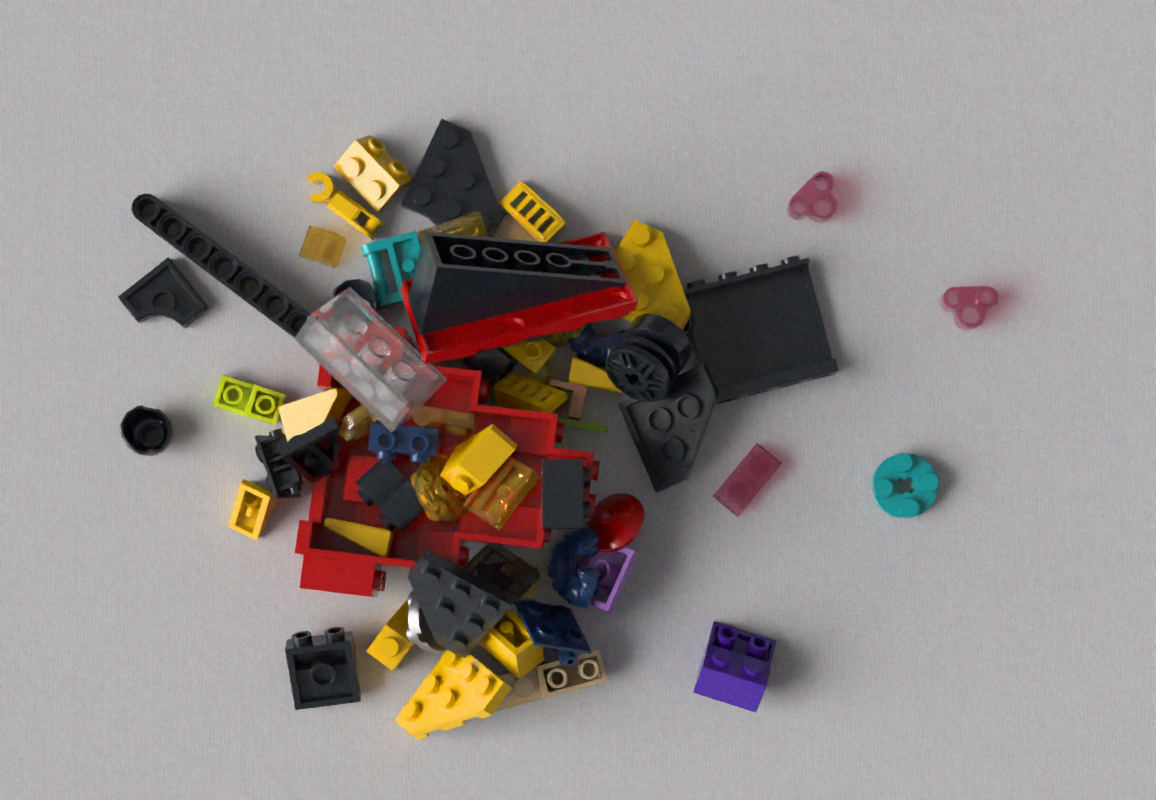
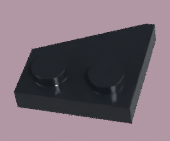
(315, 451)

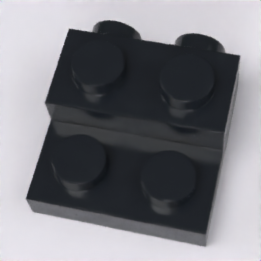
(323, 668)

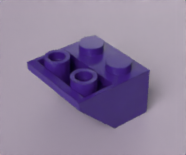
(735, 667)

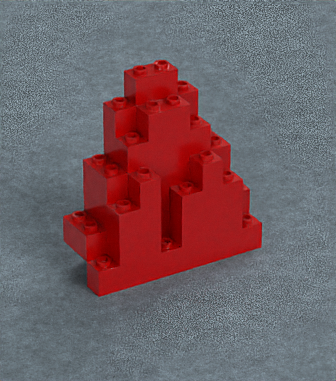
(345, 567)

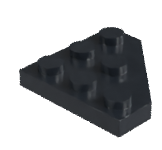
(452, 180)
(672, 428)
(456, 602)

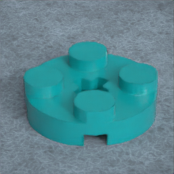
(886, 489)

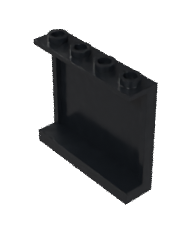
(760, 329)

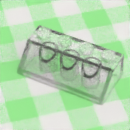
(369, 358)

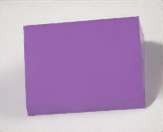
(613, 571)

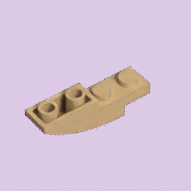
(553, 680)

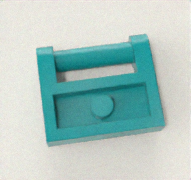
(403, 256)

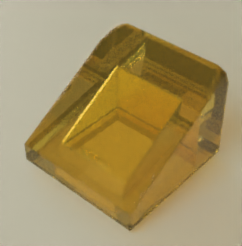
(322, 246)

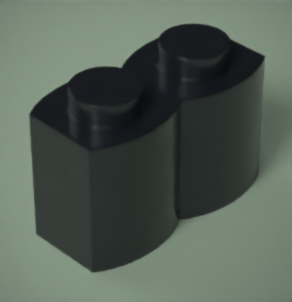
(391, 494)

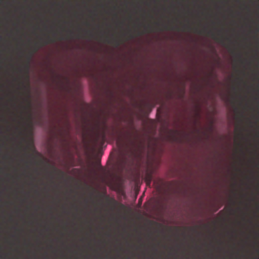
(809, 194)
(968, 297)

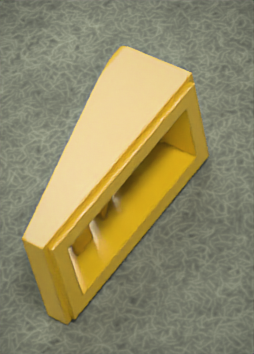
(551, 232)
(590, 376)
(525, 393)
(369, 537)

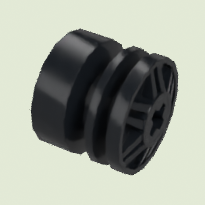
(648, 358)

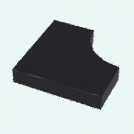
(164, 294)

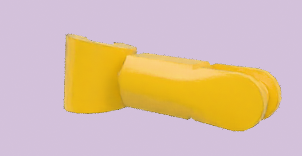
(343, 205)

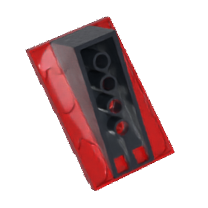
(501, 290)

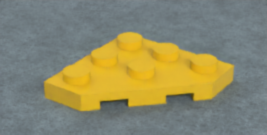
(652, 274)
(452, 694)

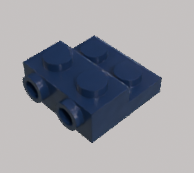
(411, 441)

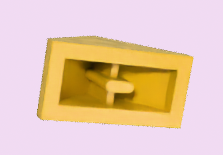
(251, 509)

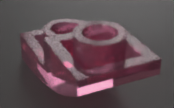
(747, 479)

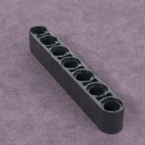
(213, 257)

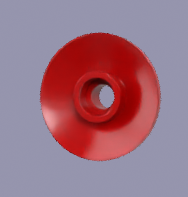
(617, 521)

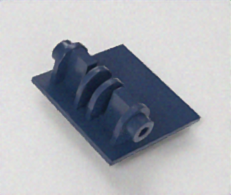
(554, 628)

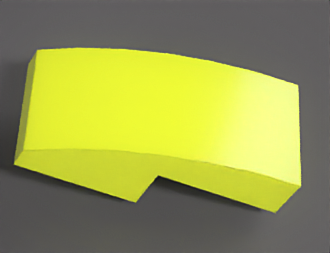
(248, 400)

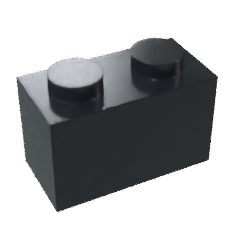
(563, 494)

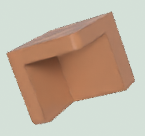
(574, 405)

